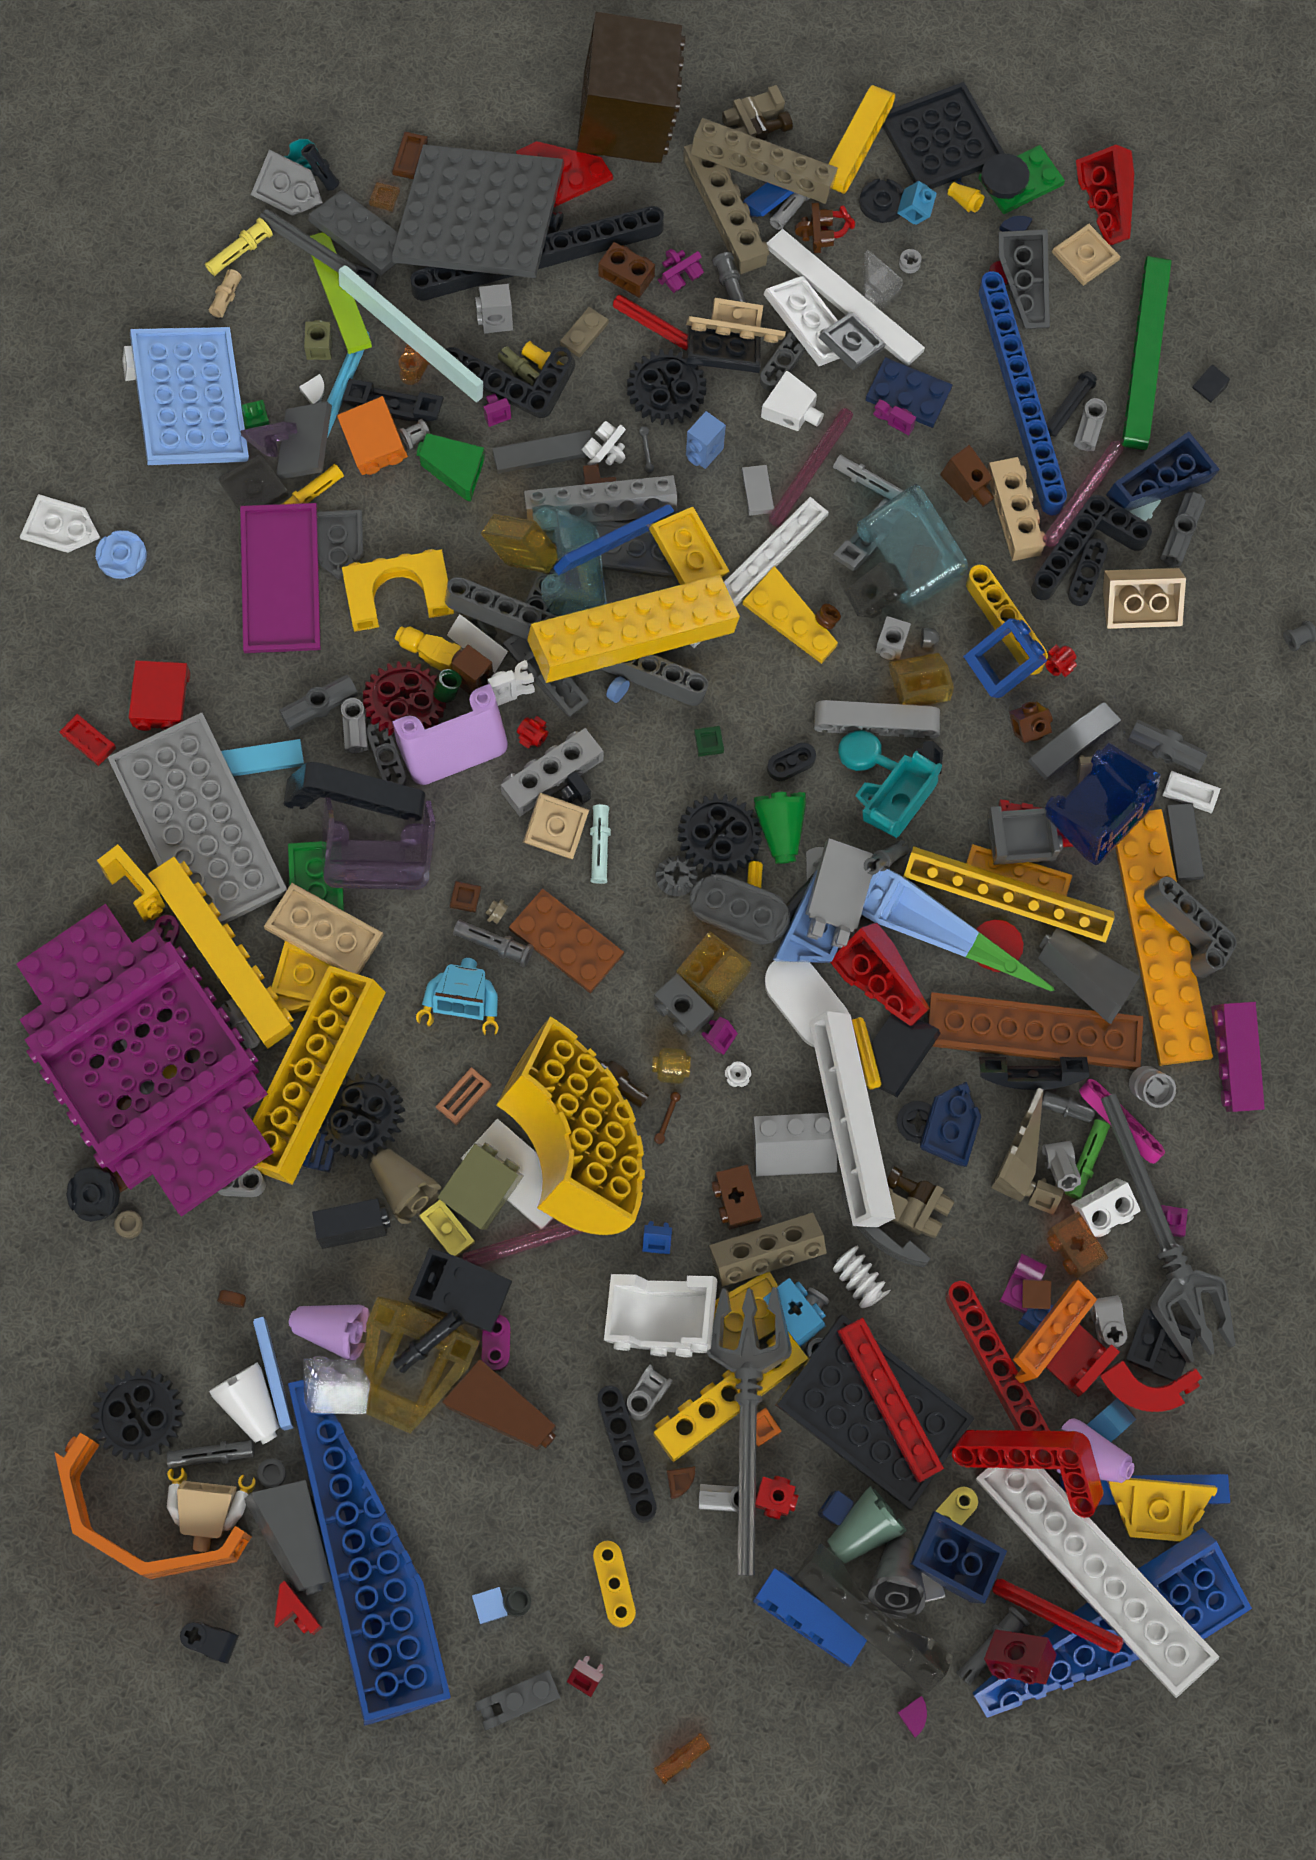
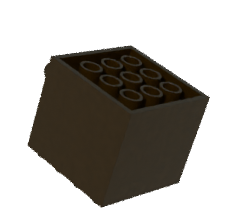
(630, 88)

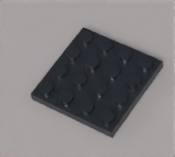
(941, 136)

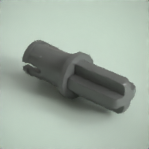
(1067, 1107)

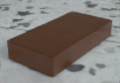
(409, 155)

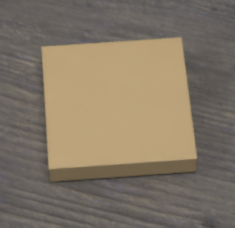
(1086, 254)
(555, 826)

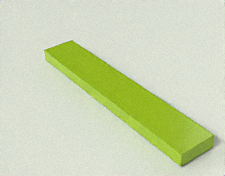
(341, 303)

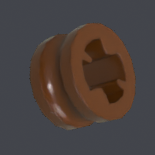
(827, 616)

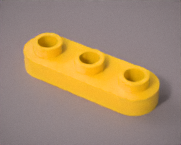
(614, 1597)

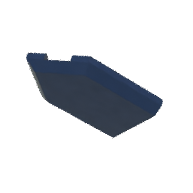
(952, 1126)

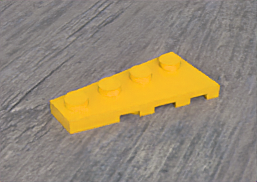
(787, 613)

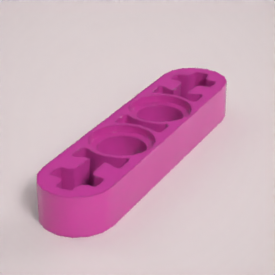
(1147, 1145)

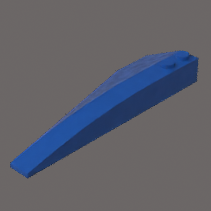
(1188, 1575)

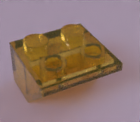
(922, 680)
(714, 970)

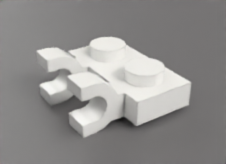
(509, 684)

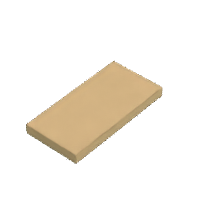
(323, 930)

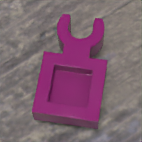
(898, 418)

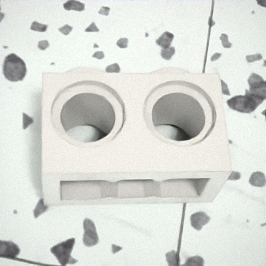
(1104, 1201)

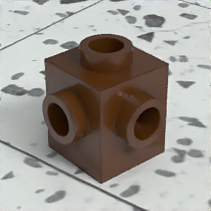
(1031, 721)

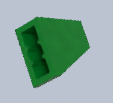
(452, 462)

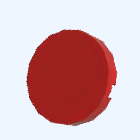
(1004, 936)

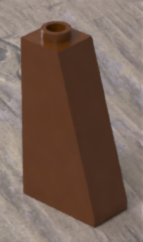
(495, 1404)

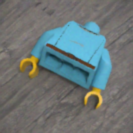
(461, 993)

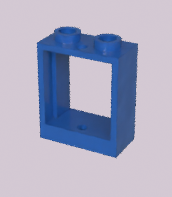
(984, 671)

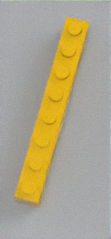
(1009, 894)
(221, 952)

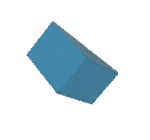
(1112, 1420)

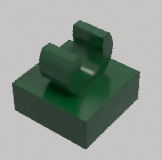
(709, 741)

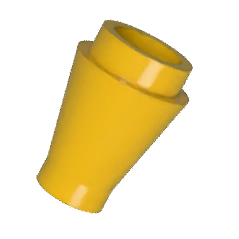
(967, 197)

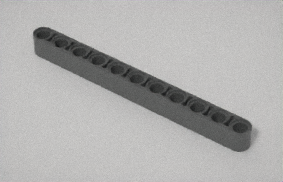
(515, 623)

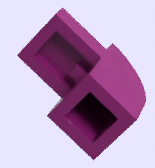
(1024, 1269)

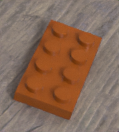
(566, 940)

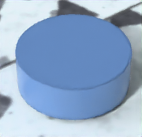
(617, 689)

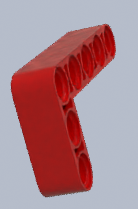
(1038, 1450)

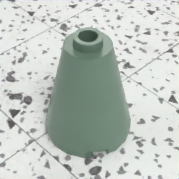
(865, 1527)

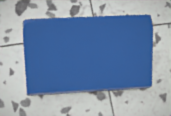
(766, 199)

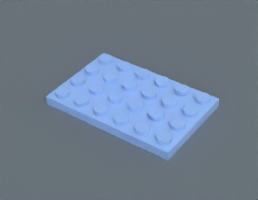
(188, 395)

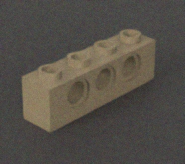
(767, 1249)

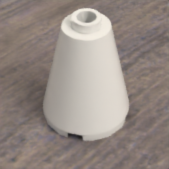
(248, 1403)

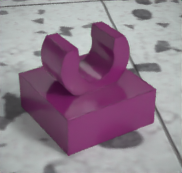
(496, 410)
(720, 1035)
(1176, 1219)

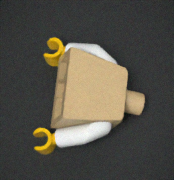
(205, 1508)

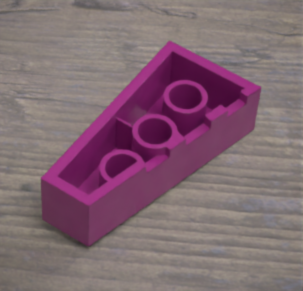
(1239, 1056)

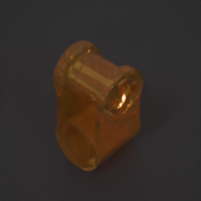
(412, 366)

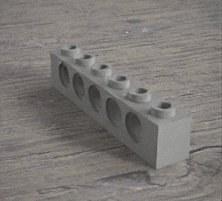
(607, 500)

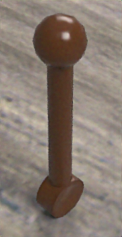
(660, 1138)

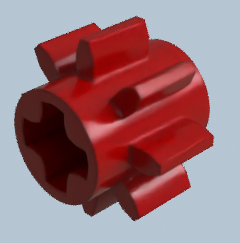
(1061, 660)
(532, 732)

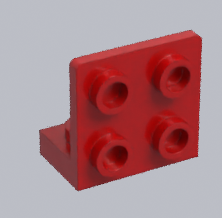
(1080, 1360)

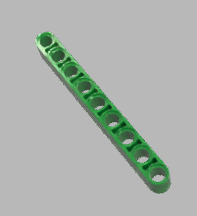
(1147, 353)

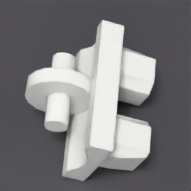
(609, 435)

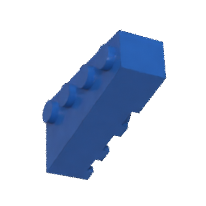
(809, 1617)

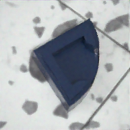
(1016, 223)

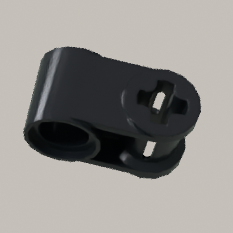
(214, 1643)

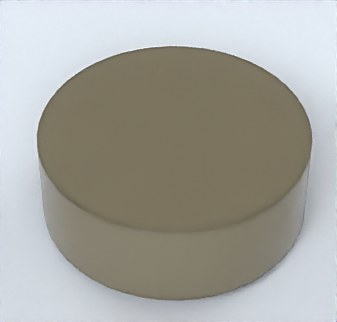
(128, 1224)

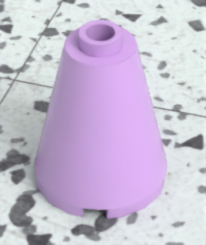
(332, 1327)
(1110, 1460)

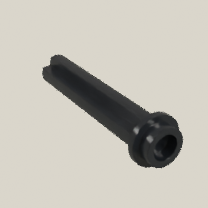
(1086, 382)

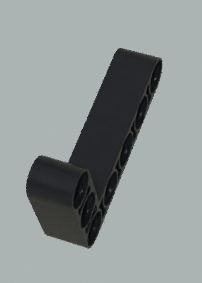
(511, 384)
(1078, 539)
(352, 788)

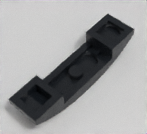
(401, 405)
(1033, 1077)

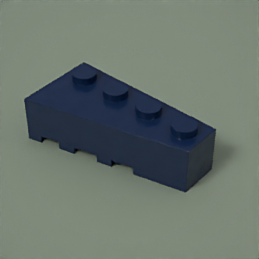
(1167, 473)

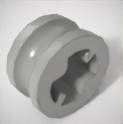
(910, 253)

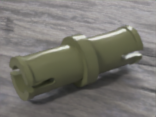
(519, 366)

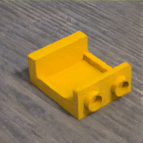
(118, 864)

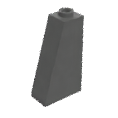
(1088, 973)
(292, 1533)

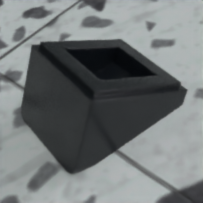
(1211, 383)

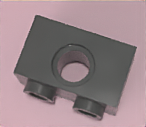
(677, 992)

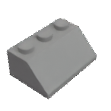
(794, 1144)

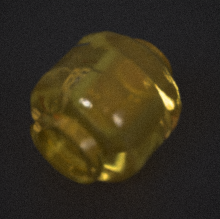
(672, 1065)

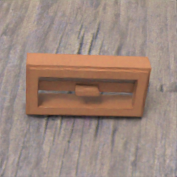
(449, 1113)

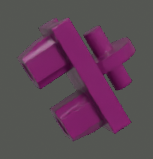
(689, 265)

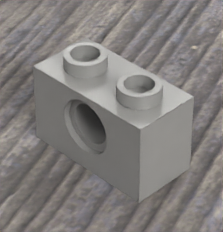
(494, 308)

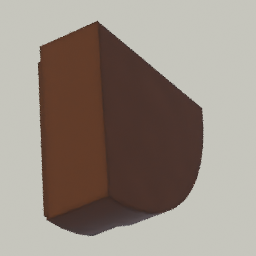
(680, 1480)

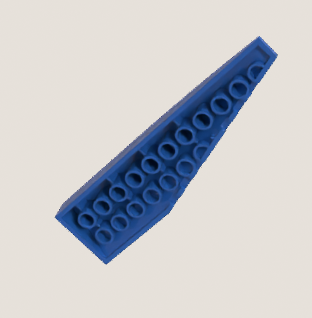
(372, 1577)

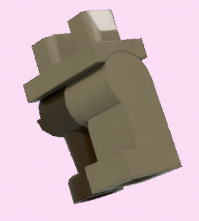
(753, 112)
(915, 1211)

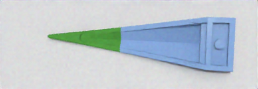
(910, 910)

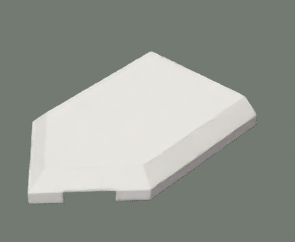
(58, 525)

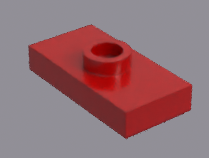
(87, 739)

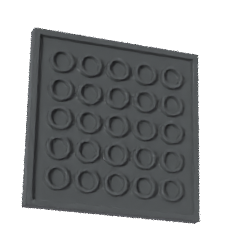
(478, 211)

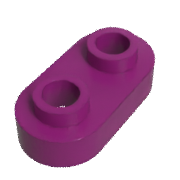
(497, 1342)

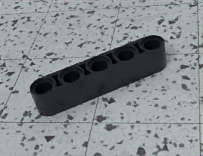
(631, 1467)

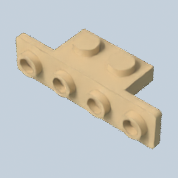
(736, 318)

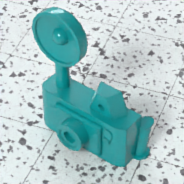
(902, 792)

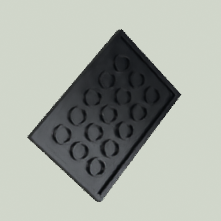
(840, 1412)

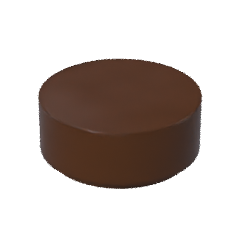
(231, 1298)

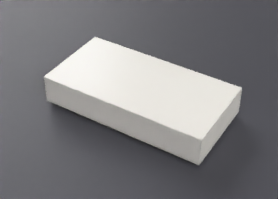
(1191, 792)

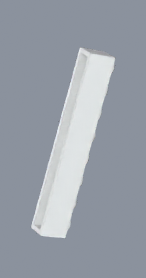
(851, 1120)

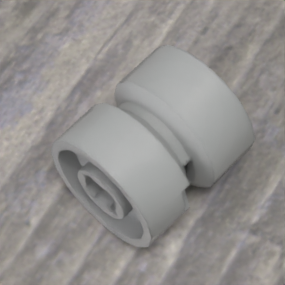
(1152, 1086)

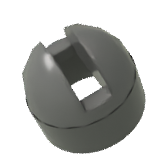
(929, 638)

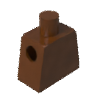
(968, 476)

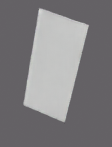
(466, 633)

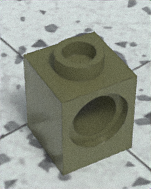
(321, 348)

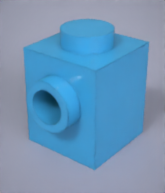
(916, 203)

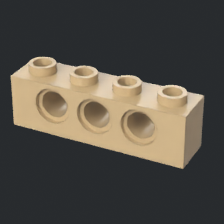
(1020, 544)

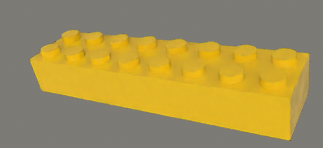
(632, 628)
(314, 1069)

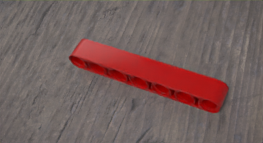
(997, 1355)

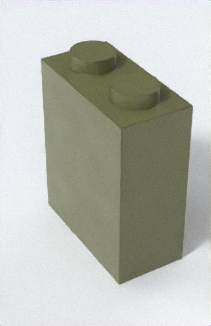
(481, 1185)

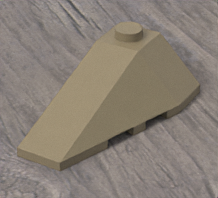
(1020, 1162)

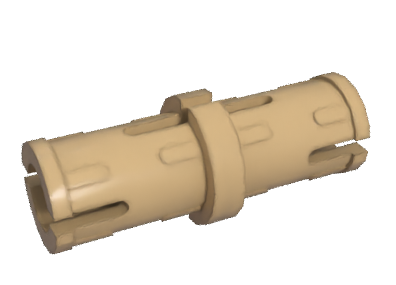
(225, 293)

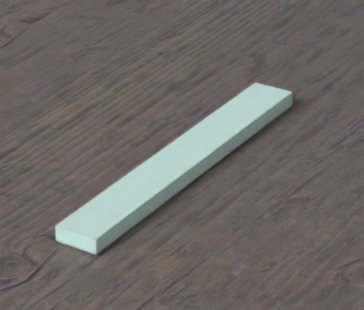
(411, 333)

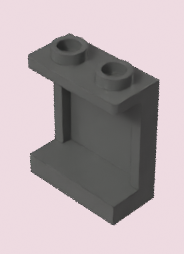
(1022, 836)

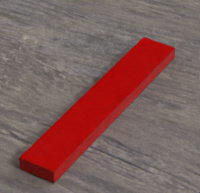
(890, 1400)

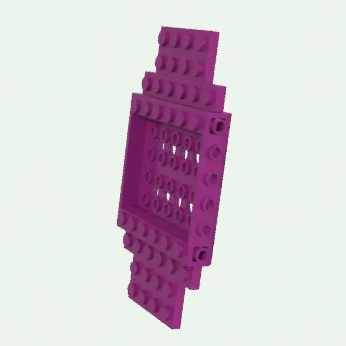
(98, 992)

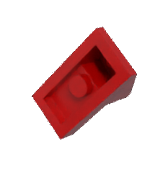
(290, 1604)

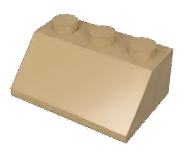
(1144, 598)

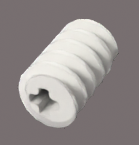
(860, 1278)

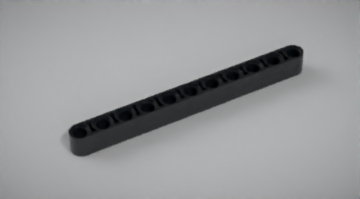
(569, 238)

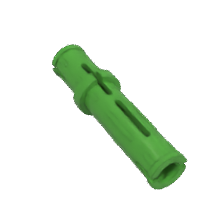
(1089, 1155)

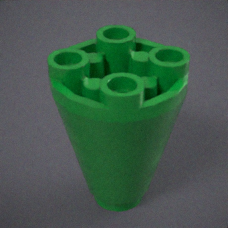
(782, 823)

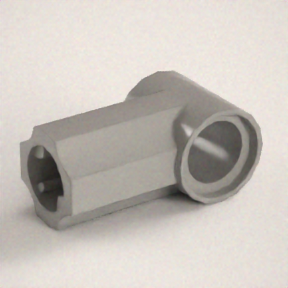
(1090, 425)
(354, 727)
(1061, 1160)
(718, 1497)

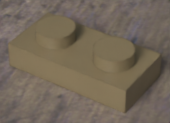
(584, 332)

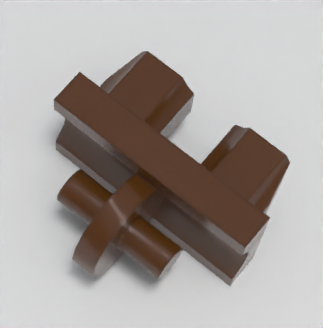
(819, 218)

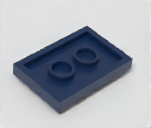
(909, 390)

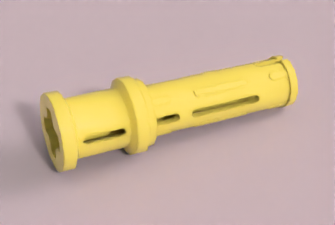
(247, 241)

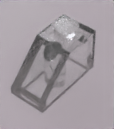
(879, 281)

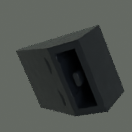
(457, 1284)

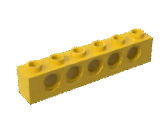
(677, 1445)

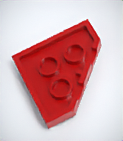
(580, 171)

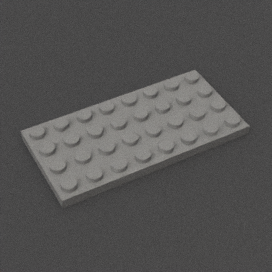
(197, 814)

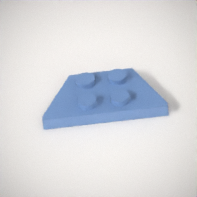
(795, 943)

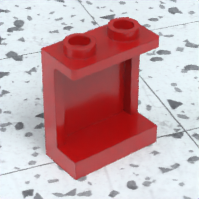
(158, 694)

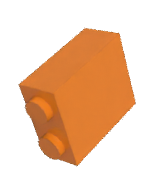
(372, 436)

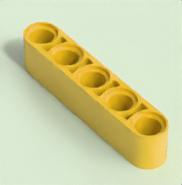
(860, 136)
(995, 611)

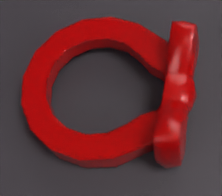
(850, 223)

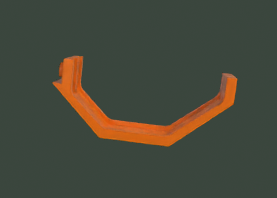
(79, 1453)

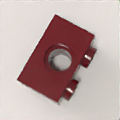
(1020, 1657)

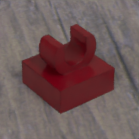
(585, 1677)

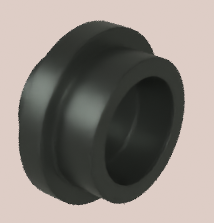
(517, 1601)

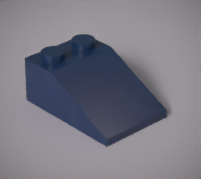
(958, 1559)

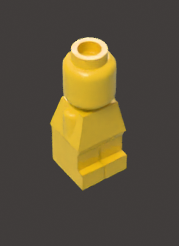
(430, 648)

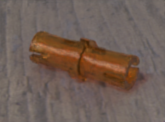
(682, 1758)

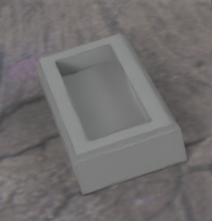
(757, 490)

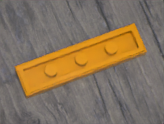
(1025, 872)

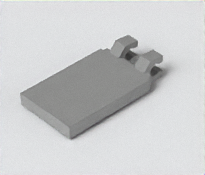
(838, 891)

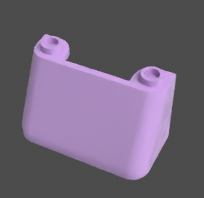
(454, 743)

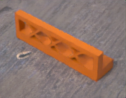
(1053, 1331)

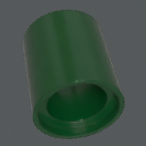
(447, 685)

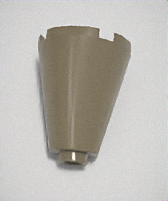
(403, 1185)

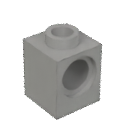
(892, 629)

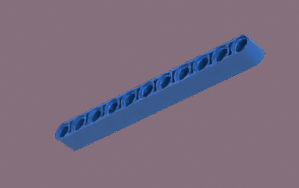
(1020, 402)

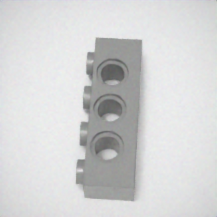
(579, 743)

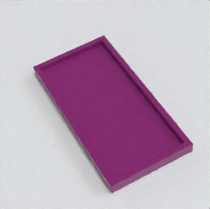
(280, 578)

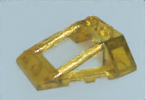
(407, 1319)

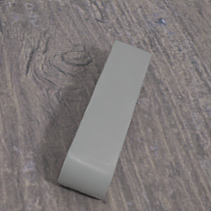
(877, 718)

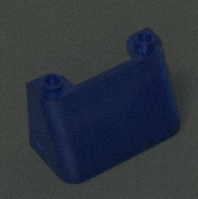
(1105, 803)

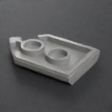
(286, 185)

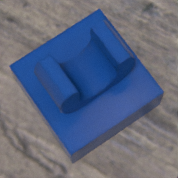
(657, 1238)

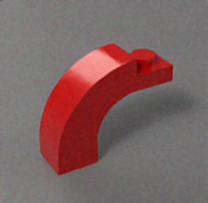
(1146, 1398)

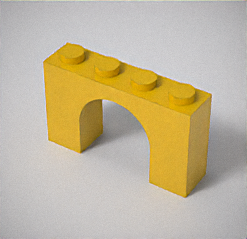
(365, 579)

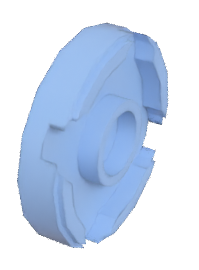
(121, 562)

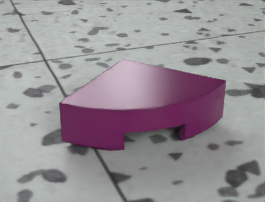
(914, 1716)

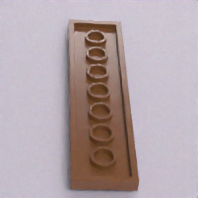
(1035, 1030)

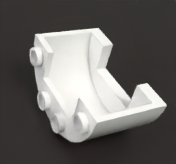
(661, 1314)

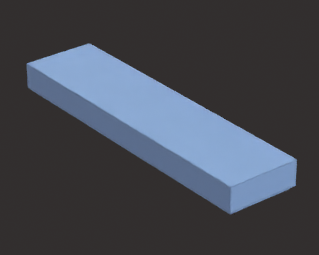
(273, 1373)

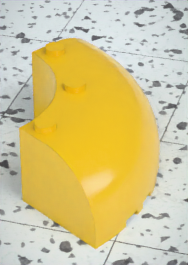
(579, 1132)

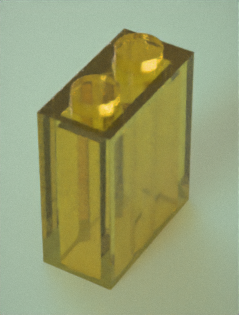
(520, 543)

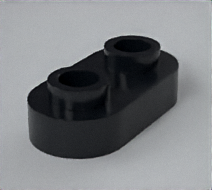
(789, 760)

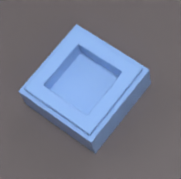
(489, 1605)

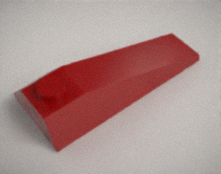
(1110, 185)
(879, 970)

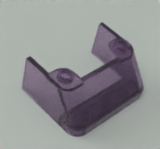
(377, 863)

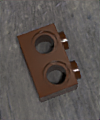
(624, 274)

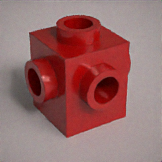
(765, 1499)

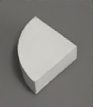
(313, 389)

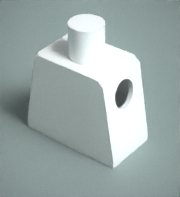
(791, 404)

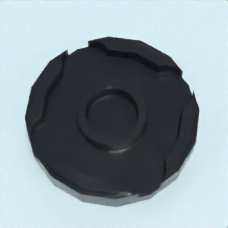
(1005, 176)
(878, 206)
(93, 1193)

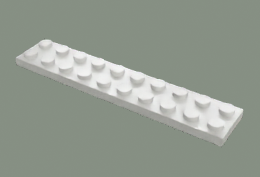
(1102, 1575)

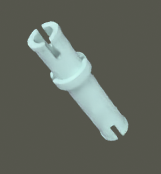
(600, 843)

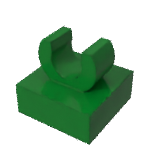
(254, 414)

